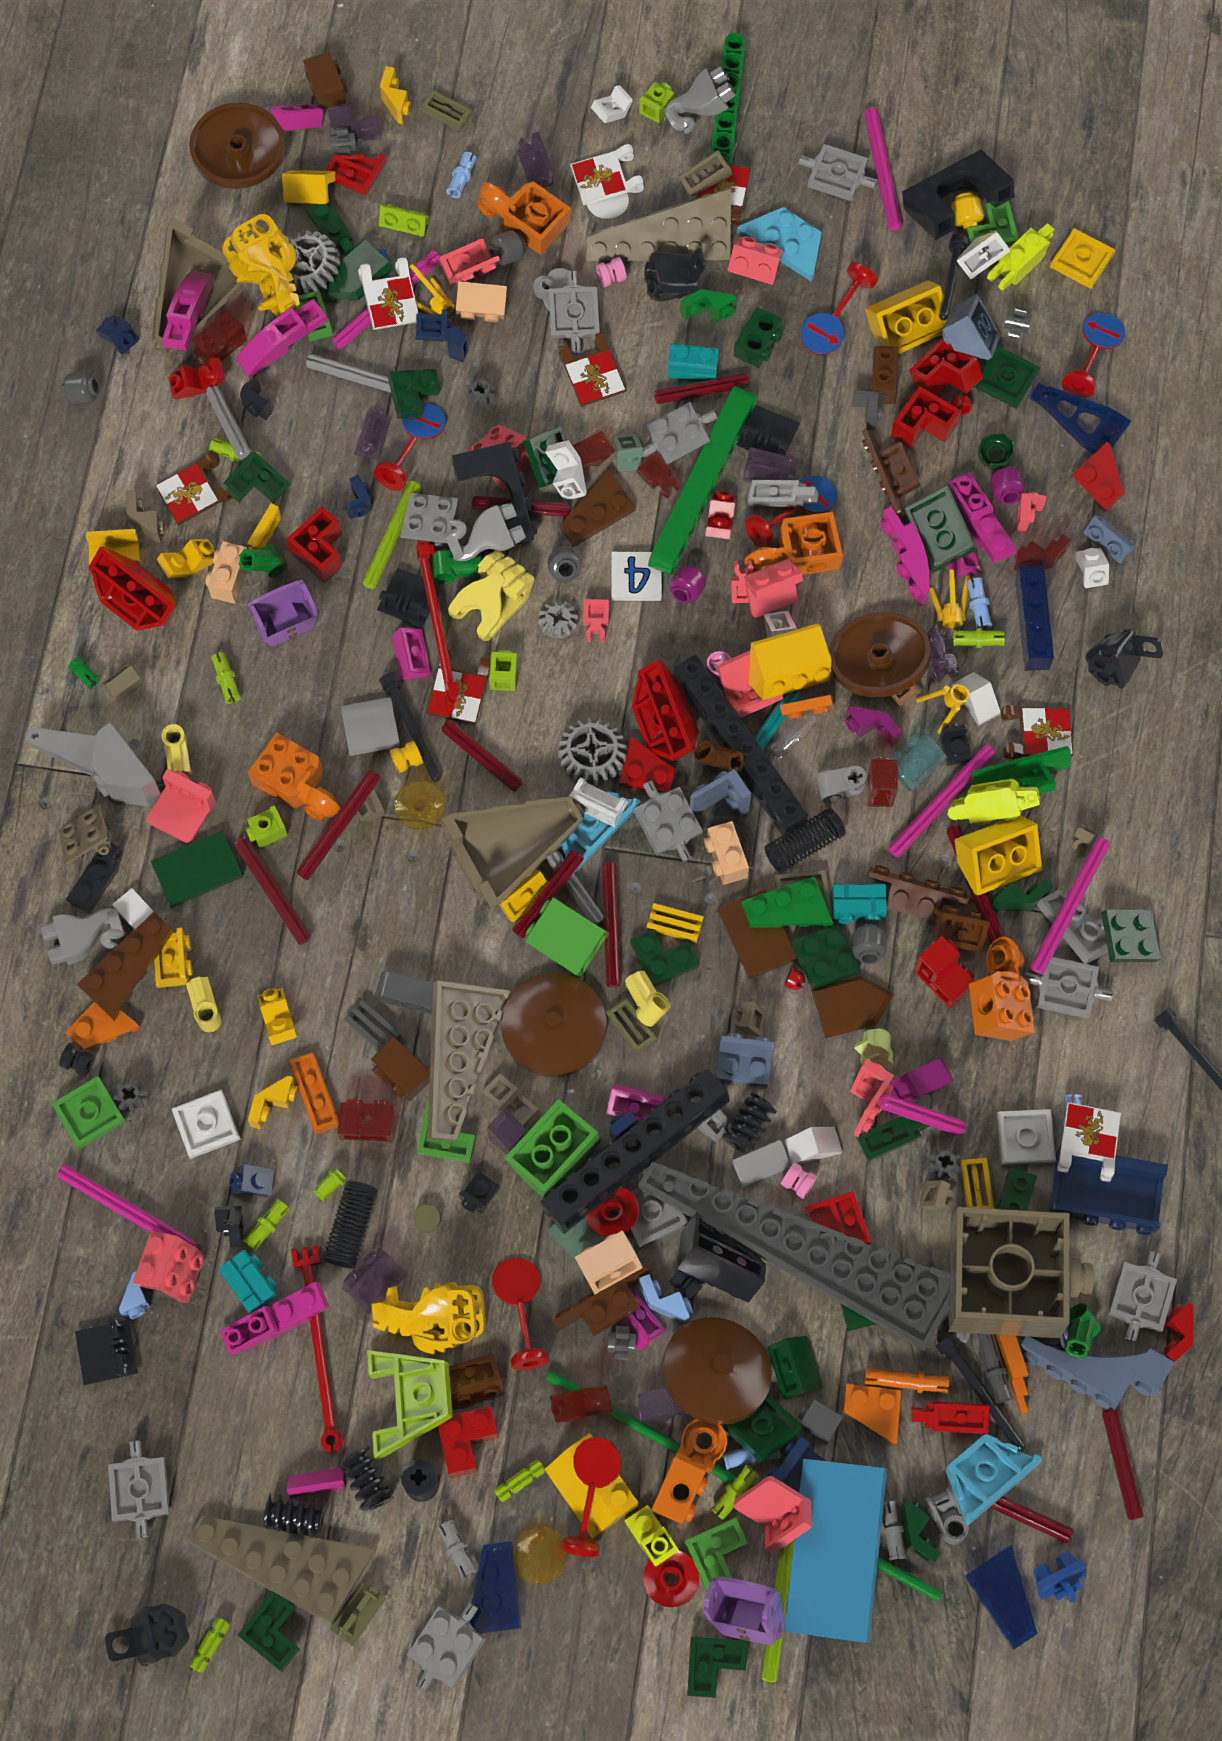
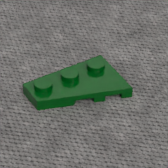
(790, 905)

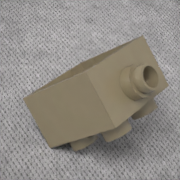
(1013, 1273)

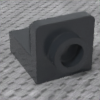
(955, 744)
(478, 1193)
(230, 1221)

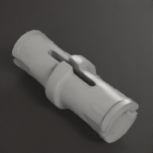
(893, 1531)
(457, 1549)

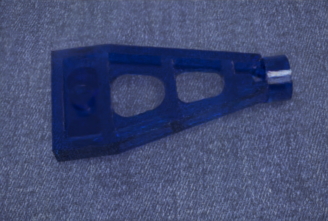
(1109, 430)

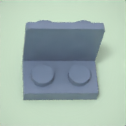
(724, 785)
(744, 1060)

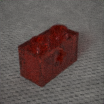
(219, 338)
(882, 782)
(379, 1127)

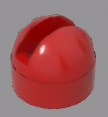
(965, 401)
(793, 979)

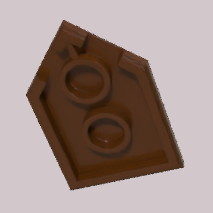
(850, 1005)

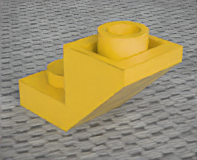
(394, 98)
(192, 559)
(276, 1015)
(278, 1094)

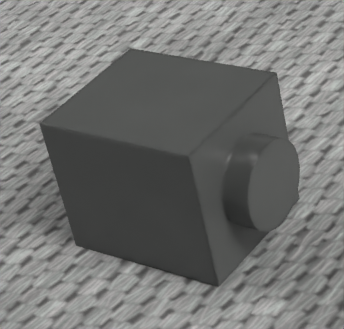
(819, 1421)

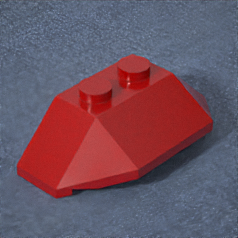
(131, 590)
(663, 712)

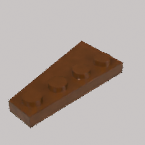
(116, 976)

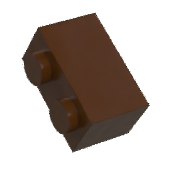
(325, 81)
(400, 1069)

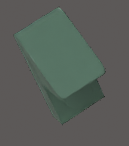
(627, 452)

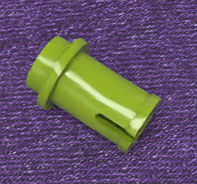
(329, 1184)

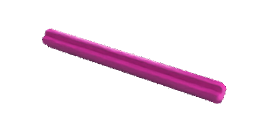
(882, 169)
(363, 320)
(940, 802)
(1070, 905)
(117, 1203)

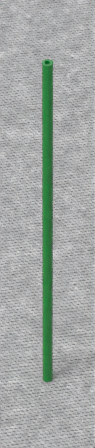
(729, 1477)

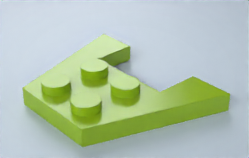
(420, 1396)

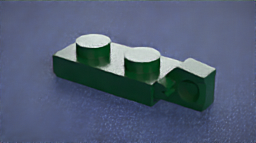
(330, 224)
(889, 1137)

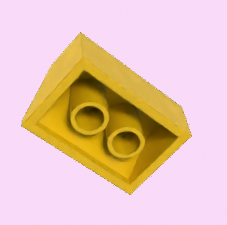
(907, 317)
(789, 662)
(999, 854)
(608, 1503)

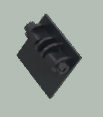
(768, 431)
(406, 598)
(106, 1352)

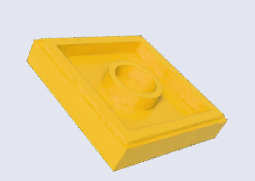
(1082, 258)

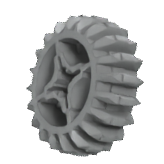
(321, 255)
(602, 750)

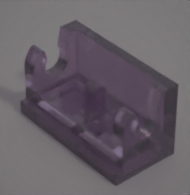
(535, 161)
(769, 466)

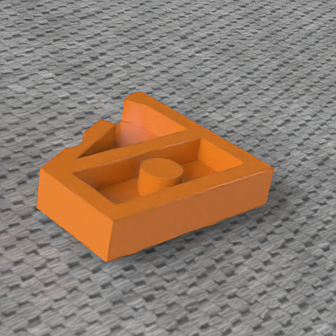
(818, 705)
(97, 1027)
(874, 1408)

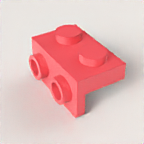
(755, 259)

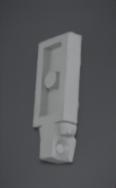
(781, 493)

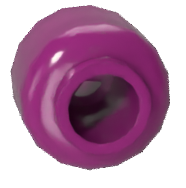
(1007, 485)
(687, 584)

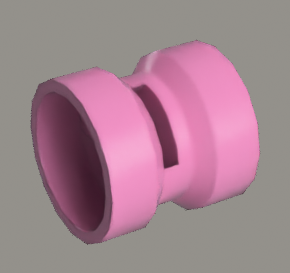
(611, 272)
(714, 661)
(803, 1185)

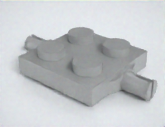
(837, 172)
(573, 312)
(678, 433)
(667, 821)
(1068, 987)
(1142, 1297)
(138, 1489)
(446, 1647)

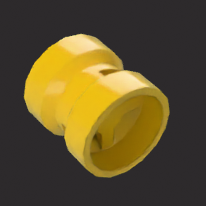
(406, 757)

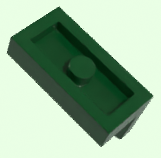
(794, 1366)

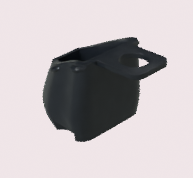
(672, 275)
(1118, 656)
(153, 1636)

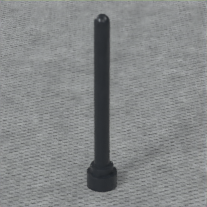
(957, 246)
(391, 683)
(1169, 1022)
(950, 1348)

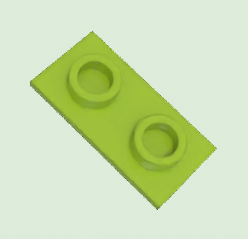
(402, 220)

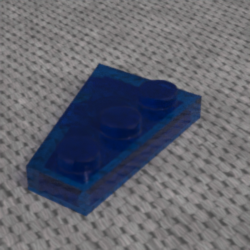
(496, 1590)
(1003, 1596)

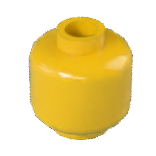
(967, 210)

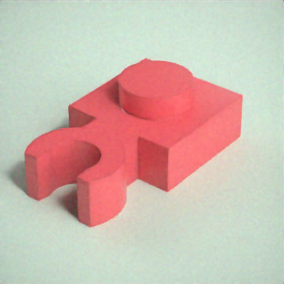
(738, 587)
(596, 616)

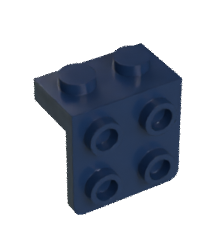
(791, 1468)

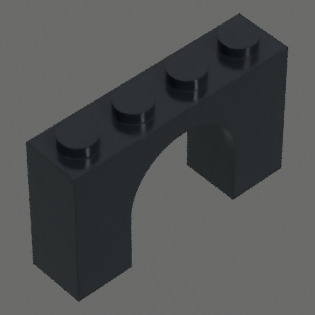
(972, 173)
(499, 463)

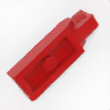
(953, 1417)

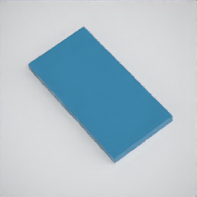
(839, 1555)

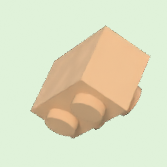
(480, 301)
(227, 576)
(727, 853)
(608, 1262)

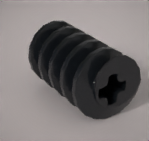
(748, 1123)
(412, 1473)
(365, 1480)
(293, 1516)

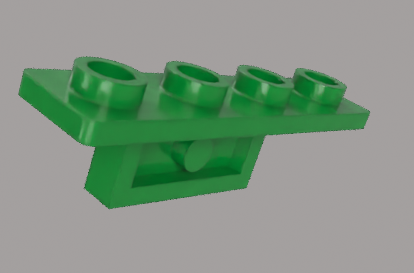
(1028, 771)

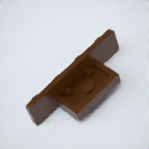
(894, 469)
(915, 896)
(604, 1307)

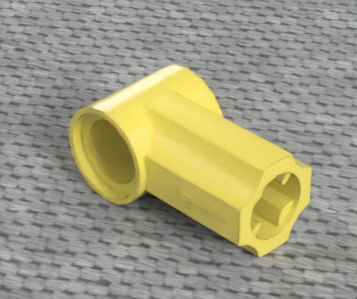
(177, 752)
(203, 1003)
(650, 1003)

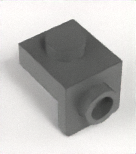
(868, 399)

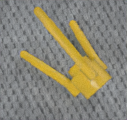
(440, 299)
(951, 615)
(953, 697)

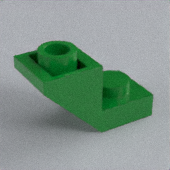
(717, 304)

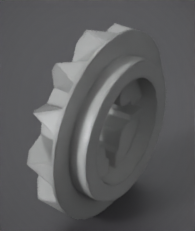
(562, 628)

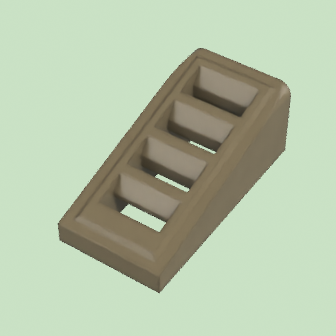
(716, 177)

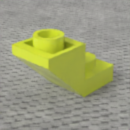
(651, 1536)

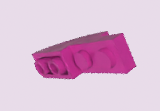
(185, 308)
(278, 335)
(980, 518)
(912, 558)
(274, 1319)

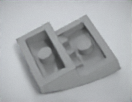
(370, 726)

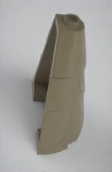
(180, 256)
(508, 842)

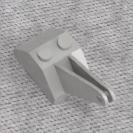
(104, 758)

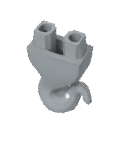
(702, 98)
(487, 533)
(79, 934)

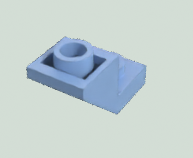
(134, 1301)
(670, 1306)

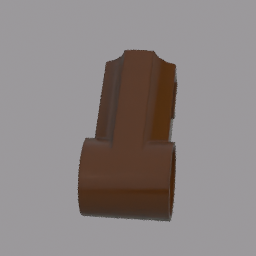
(718, 758)

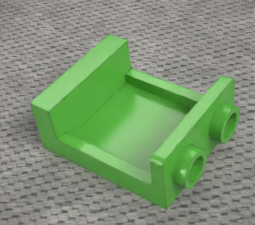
(566, 936)

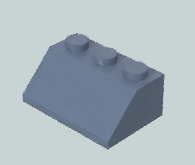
(971, 329)

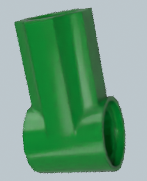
(265, 559)
(448, 569)
(1081, 1331)

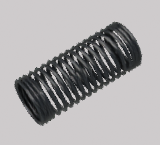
(833, 824)
(340, 1257)

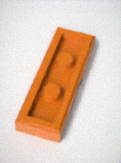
(314, 1093)

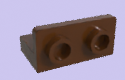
(885, 371)
(963, 929)
(475, 1381)

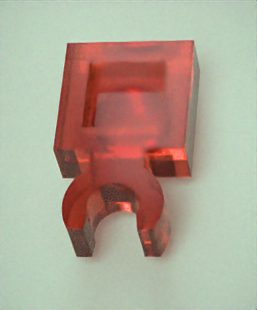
(656, 474)

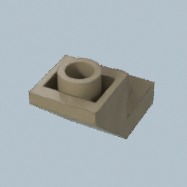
(145, 521)

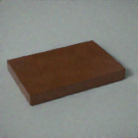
(757, 948)

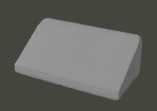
(761, 1164)

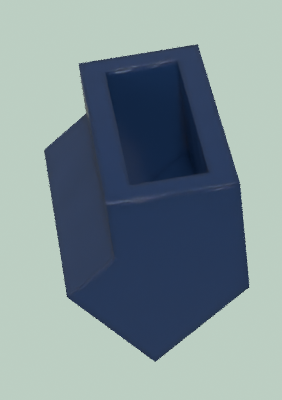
(456, 343)

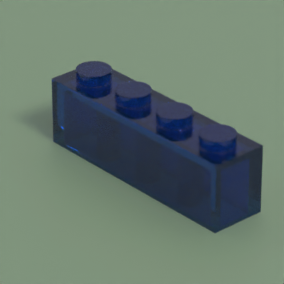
(1034, 618)

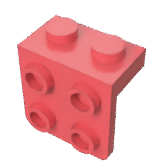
(467, 261)
(502, 434)
(772, 587)
(736, 687)
(181, 806)
(869, 1086)
(169, 1266)
(777, 1508)

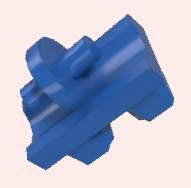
(1063, 1582)

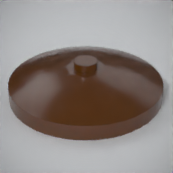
(237, 145)
(880, 654)
(553, 1024)
(716, 1370)

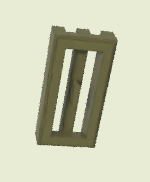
(444, 113)
(644, 1044)

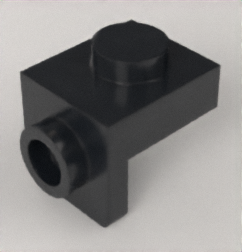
(253, 402)

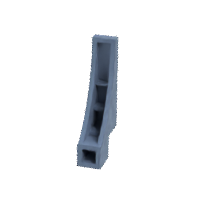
(1100, 1377)

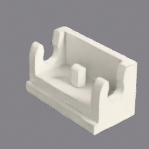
(598, 803)

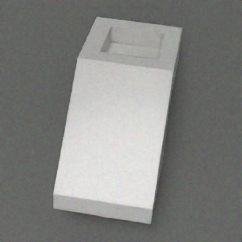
(569, 475)

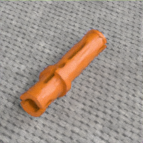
(907, 1380)

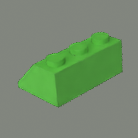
(553, 1148)

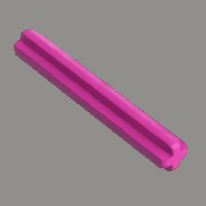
(921, 1114)

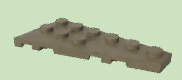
(676, 229)
(460, 1042)
(302, 1569)

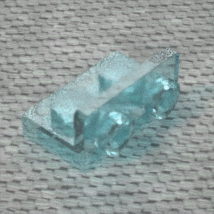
(917, 760)

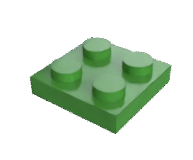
(88, 1112)

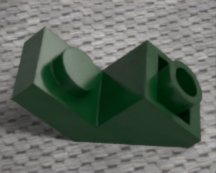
(1015, 899)
(914, 1520)

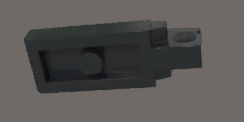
(95, 880)

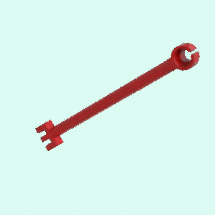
(424, 552)
(307, 1264)

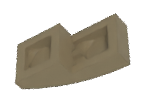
(505, 1094)

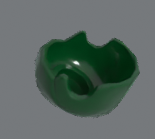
(997, 451)

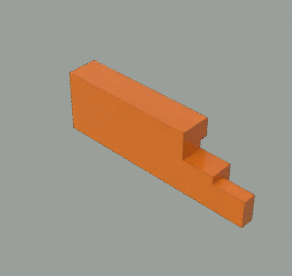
(1016, 1367)

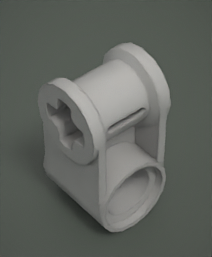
(837, 783)
(946, 1514)

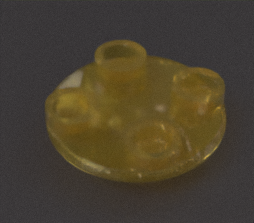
(539, 1555)

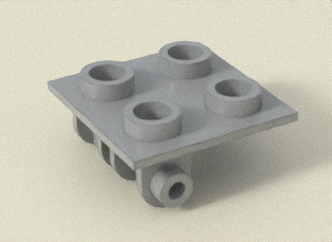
(428, 518)

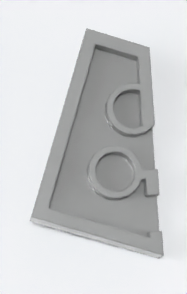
(1083, 933)

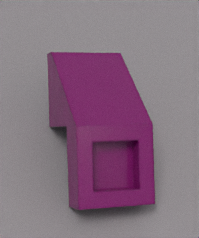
(865, 720)
(922, 1081)

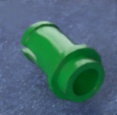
(83, 672)

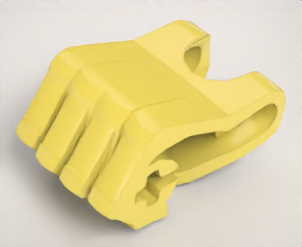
(497, 593)

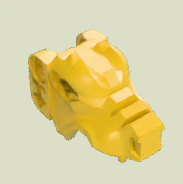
(264, 262)
(439, 1307)

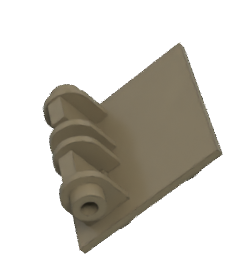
(84, 834)

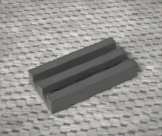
(356, 1012)

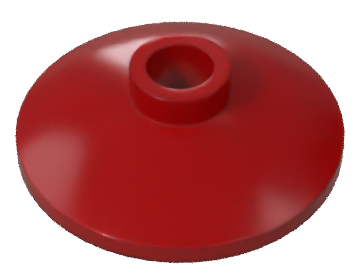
(621, 1202)
(682, 1590)

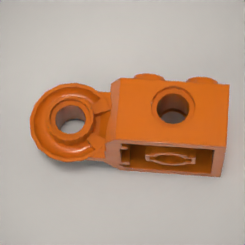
(529, 212)
(805, 540)
(292, 777)
(1003, 998)
(689, 1471)

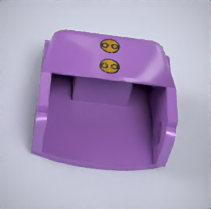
(284, 613)
(745, 1610)

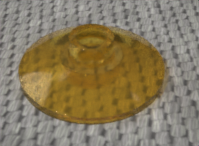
(418, 794)

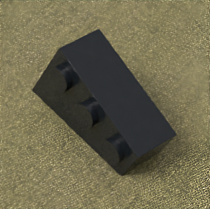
(718, 1262)

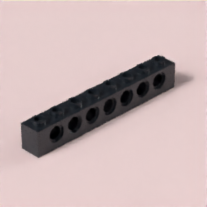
(733, 734)
(631, 1164)

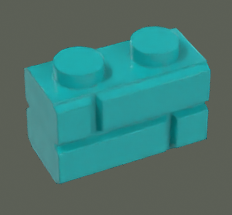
(692, 362)
(859, 903)
(248, 1282)

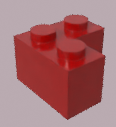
(945, 366)
(927, 414)
(313, 543)
(942, 973)
(459, 1435)

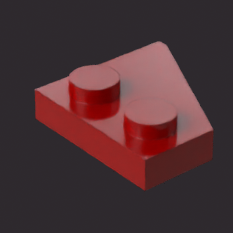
(356, 171)
(1101, 477)
(645, 766)
(842, 1215)

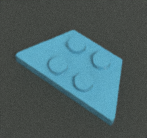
(790, 234)
(595, 833)
(986, 1474)

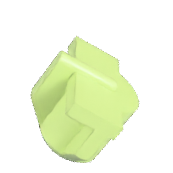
(876, 1047)

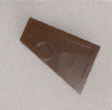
(597, 510)

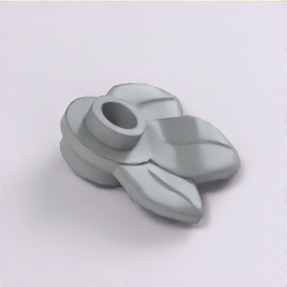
(555, 279)

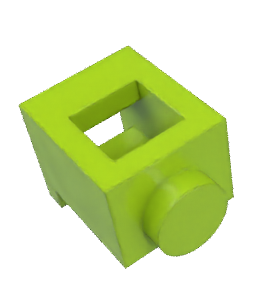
(655, 101)
(503, 679)
(270, 834)

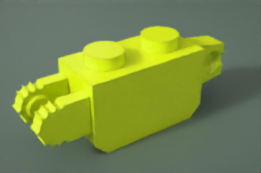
(1023, 256)
(994, 801)

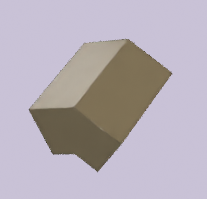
(122, 683)
(371, 808)

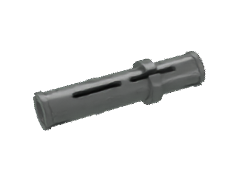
(995, 1369)

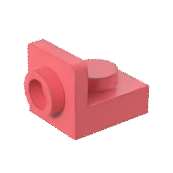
(1026, 509)

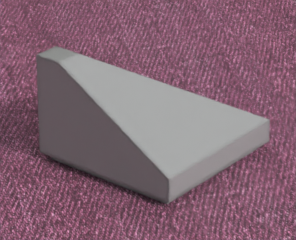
(715, 1125)

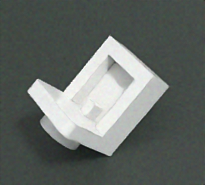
(613, 106)
(1094, 567)

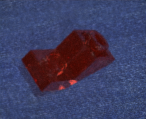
(594, 450)
(1037, 556)
(581, 1403)

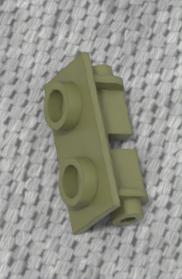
(358, 1613)

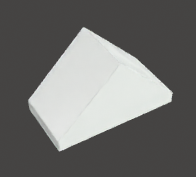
(982, 253)
(778, 623)
(982, 700)
(812, 1145)

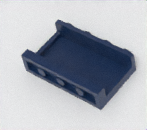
(1126, 1201)

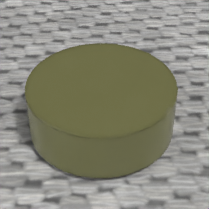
(427, 1218)

